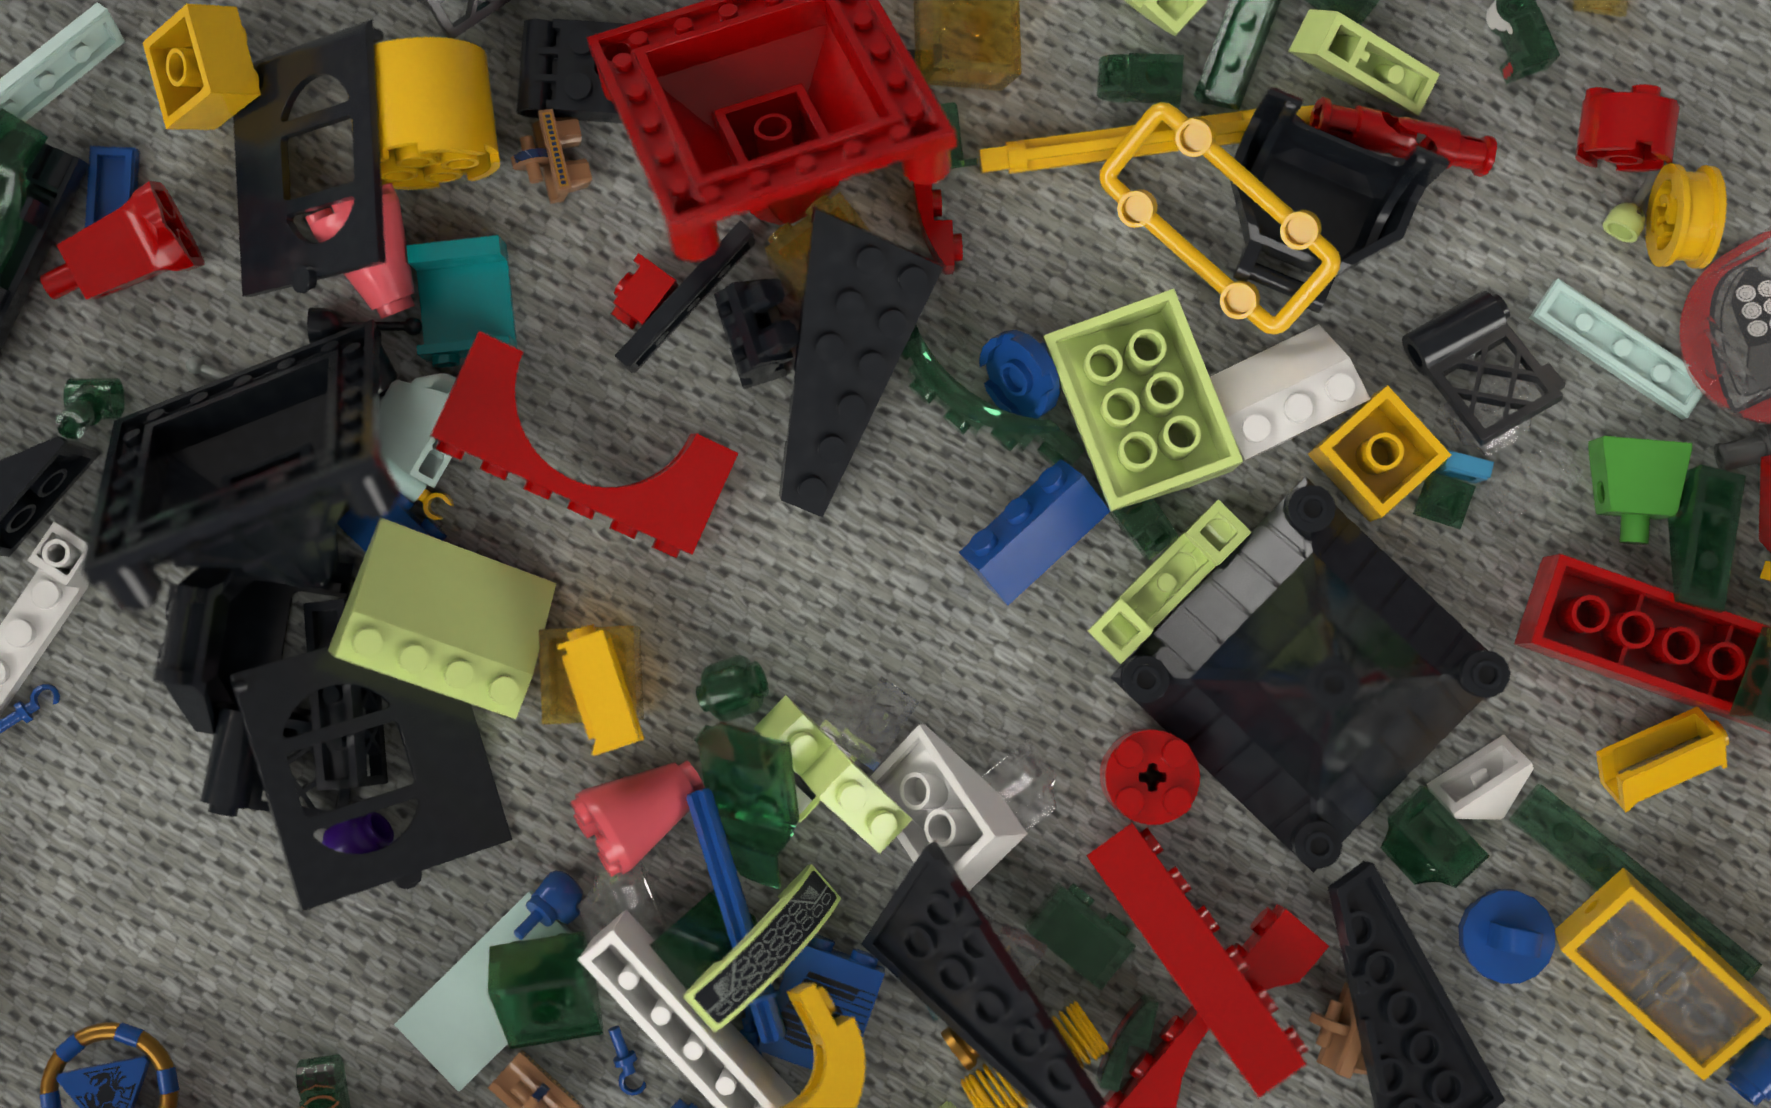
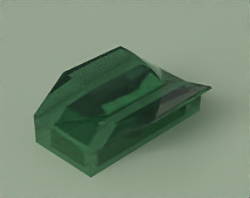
(1430, 842)

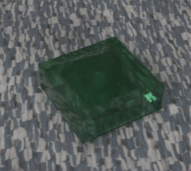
(1444, 500)

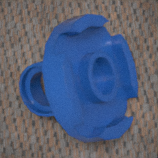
(1020, 374)
(1507, 936)

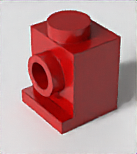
(641, 293)

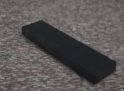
(686, 298)

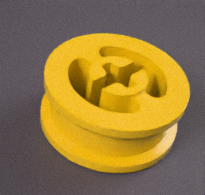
(1685, 216)

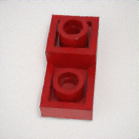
(938, 234)

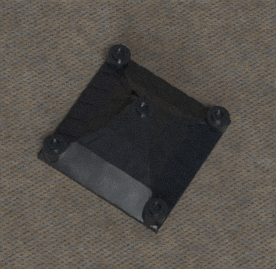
(246, 471)
(1310, 674)

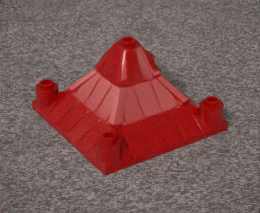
(766, 108)

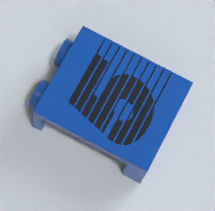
(849, 981)

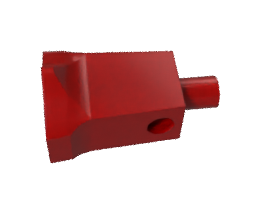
(125, 247)

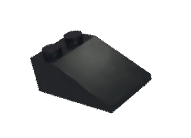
(35, 483)

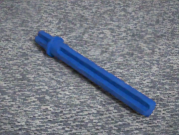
(732, 902)

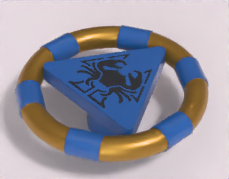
(111, 1083)

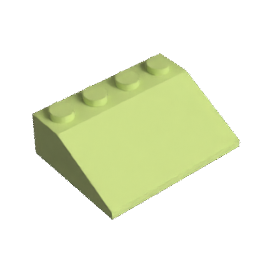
(1143, 401)
(444, 619)

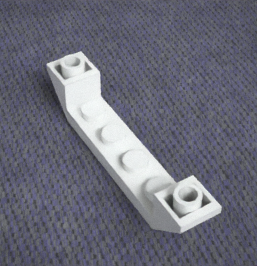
(41, 607)

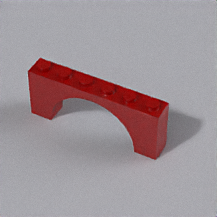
(484, 423)

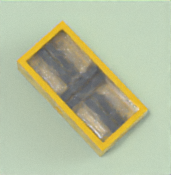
(1664, 974)

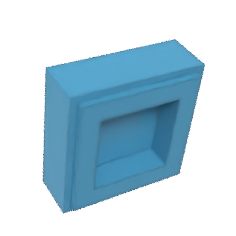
(1466, 468)

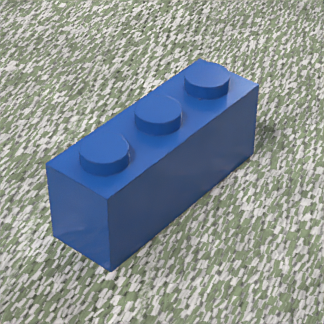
(1034, 531)

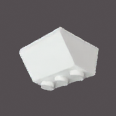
(1287, 391)

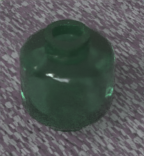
(732, 688)

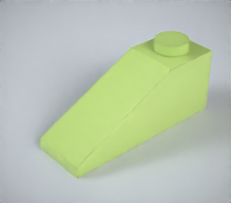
(1363, 60)

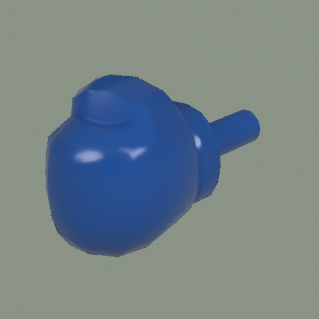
(553, 900)

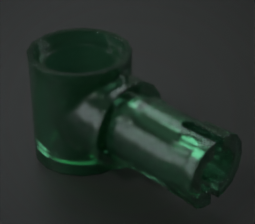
(88, 403)

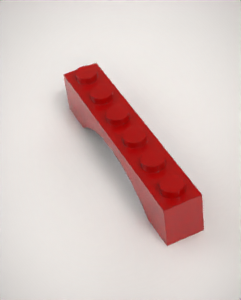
(1277, 955)

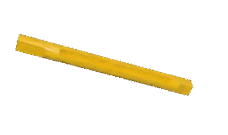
(1099, 144)

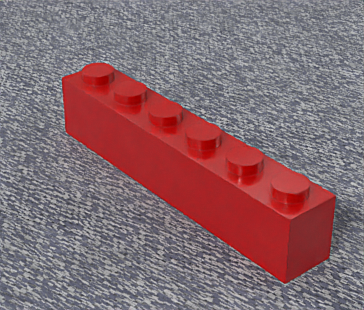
(1197, 961)

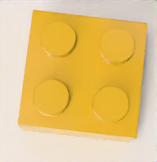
(201, 67)
(1379, 454)

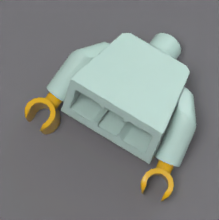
(406, 447)

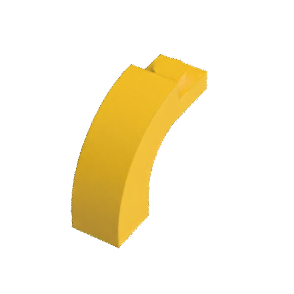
(837, 1049)

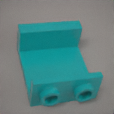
(462, 292)

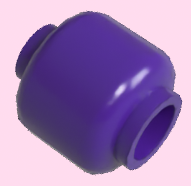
(359, 834)

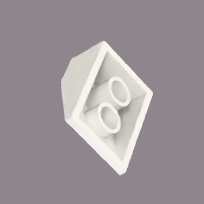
(948, 806)

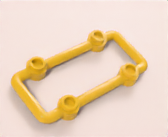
(1298, 228)

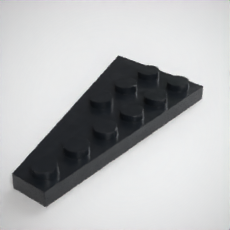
(851, 330)
(961, 970)
(1405, 1022)

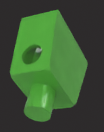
(1637, 481)

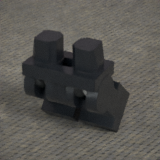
(755, 329)

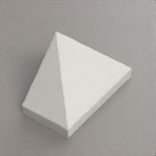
(1484, 782)

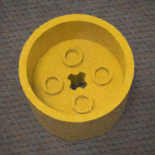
(434, 112)

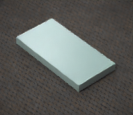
(455, 1017)

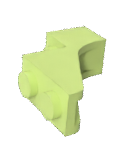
(835, 776)

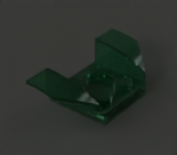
(753, 796)

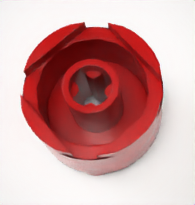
(1627, 128)
(1169, 795)

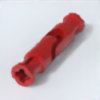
(1398, 135)

